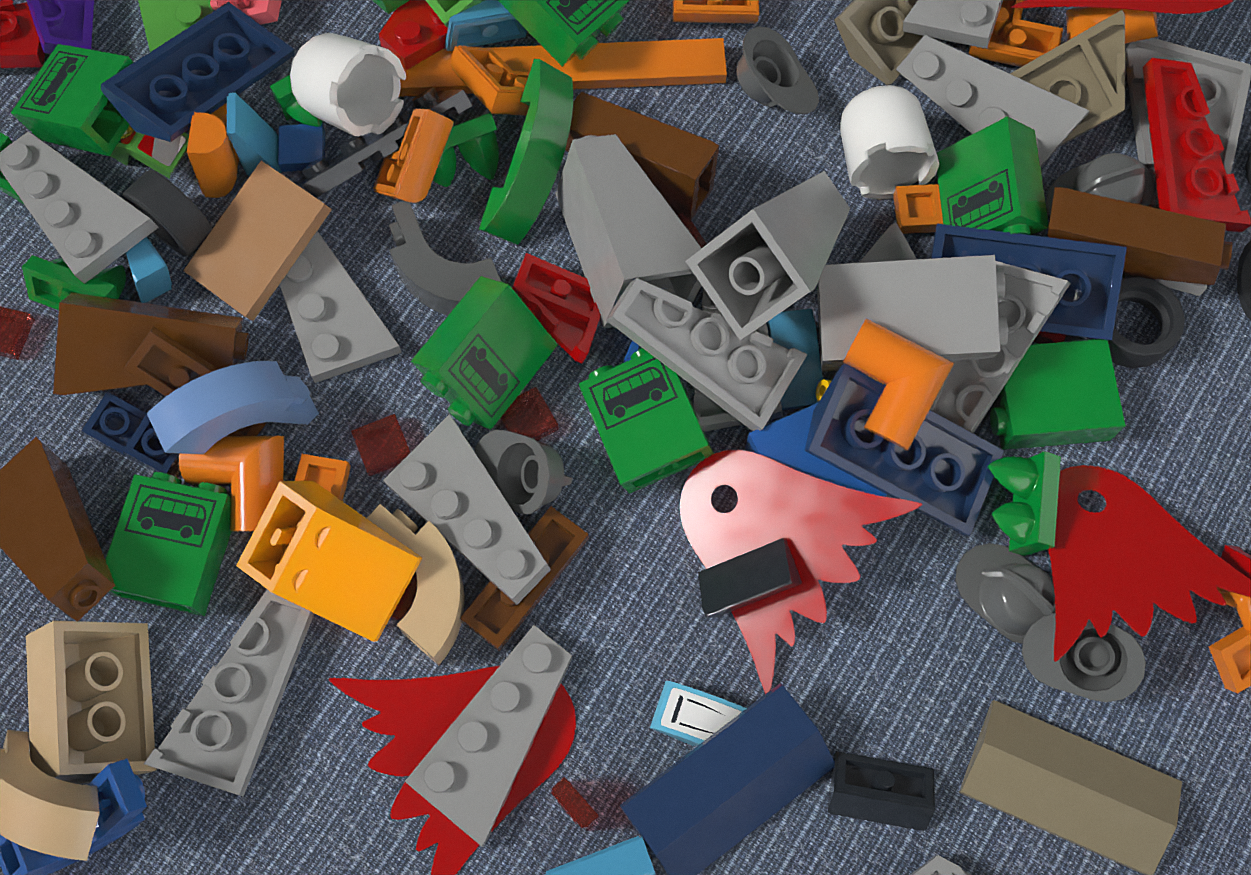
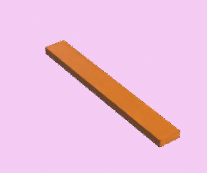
(604, 67)

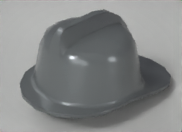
(773, 73)
(1109, 176)
(522, 469)
(1005, 589)
(1092, 668)

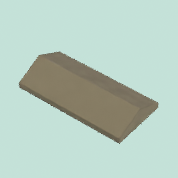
(876, 35)
(1073, 788)

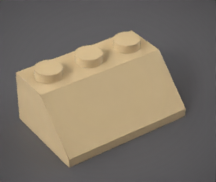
(89, 698)

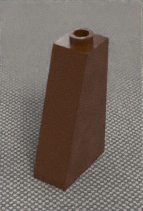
(673, 159)
(1157, 240)
(103, 333)
(50, 532)

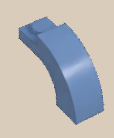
(226, 401)

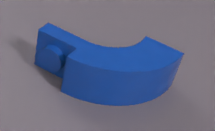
(120, 807)

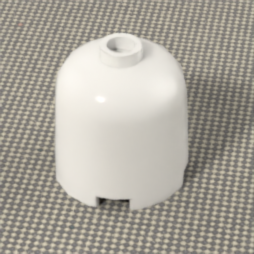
(348, 83)
(887, 142)

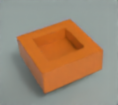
(918, 208)
(326, 472)

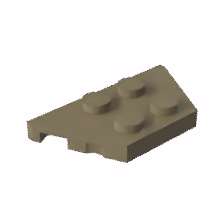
(1085, 72)

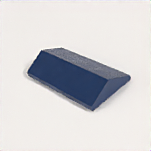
(195, 72)
(1091, 268)
(941, 469)
(729, 784)

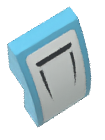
(691, 714)

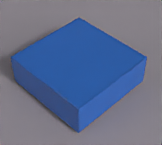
(300, 146)

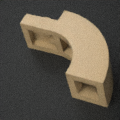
(440, 596)
(43, 810)

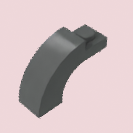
(424, 273)

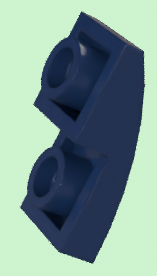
(128, 433)

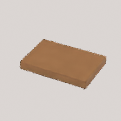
(257, 240)

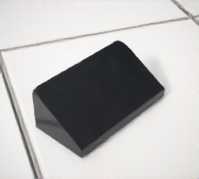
(748, 578)
(882, 791)

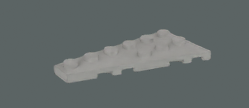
(1225, 91)

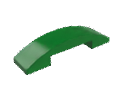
(536, 157)

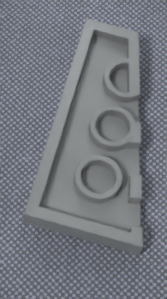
(954, 20)
(701, 347)
(458, 496)

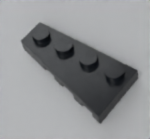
(323, 175)

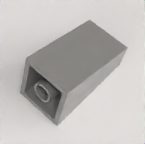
(622, 224)
(771, 254)
(932, 302)

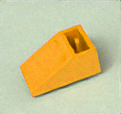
(328, 558)

